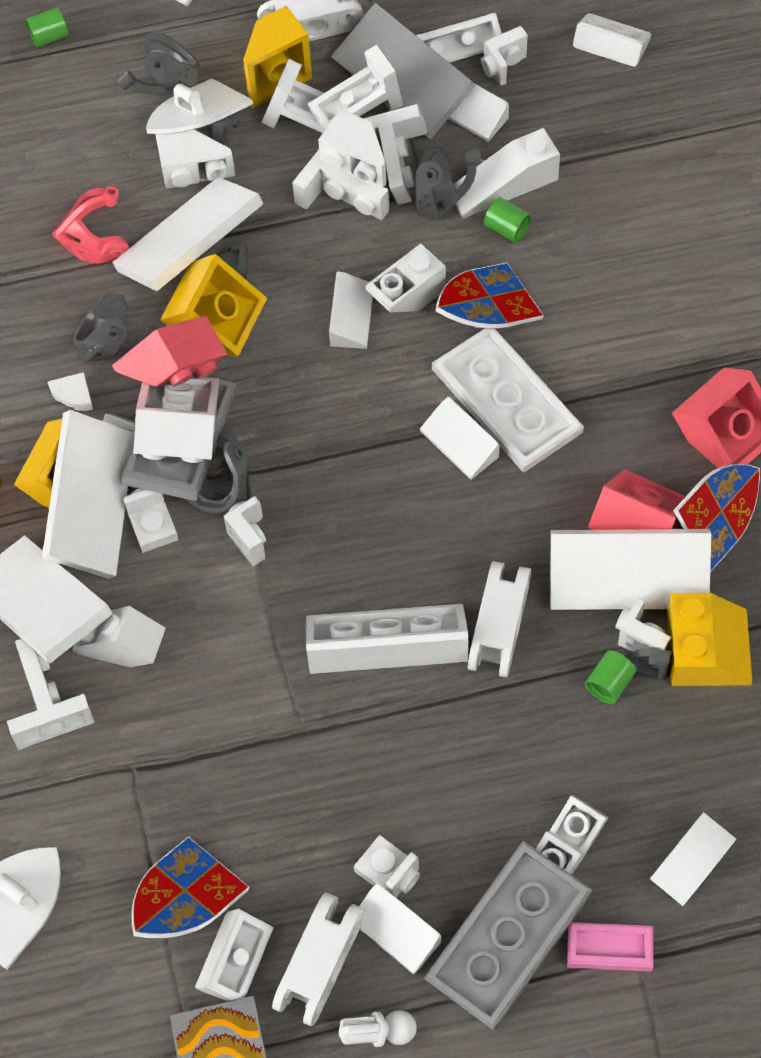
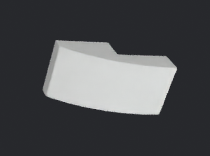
(572, 834)
(693, 858)

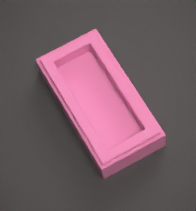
(610, 946)

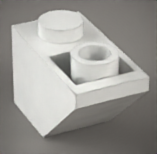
(353, 148)
(192, 158)
(409, 282)
(123, 639)

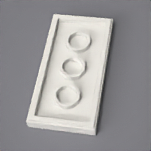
(187, 233)
(507, 398)
(88, 495)
(621, 565)
(45, 601)

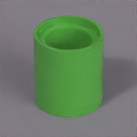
(47, 27)
(507, 220)
(610, 677)

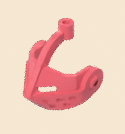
(91, 248)

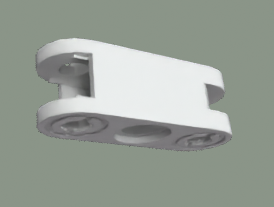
(319, 17)
(499, 618)
(318, 958)

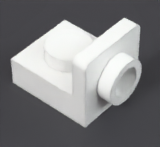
(504, 51)
(150, 519)
(244, 531)
(638, 635)
(388, 867)

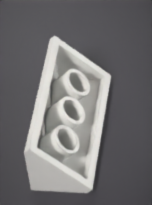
(386, 638)

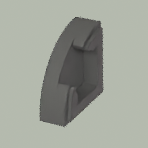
(221, 128)
(237, 258)
(651, 662)

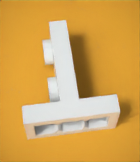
(361, 91)
(292, 100)
(392, 131)
(339, 185)
(52, 715)

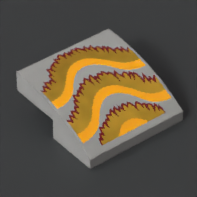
(219, 1031)

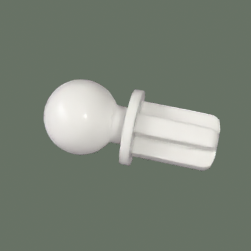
(397, 1027)

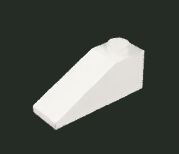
(511, 172)

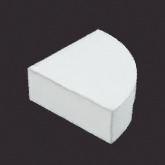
(72, 392)

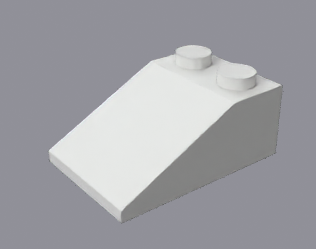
(177, 420)

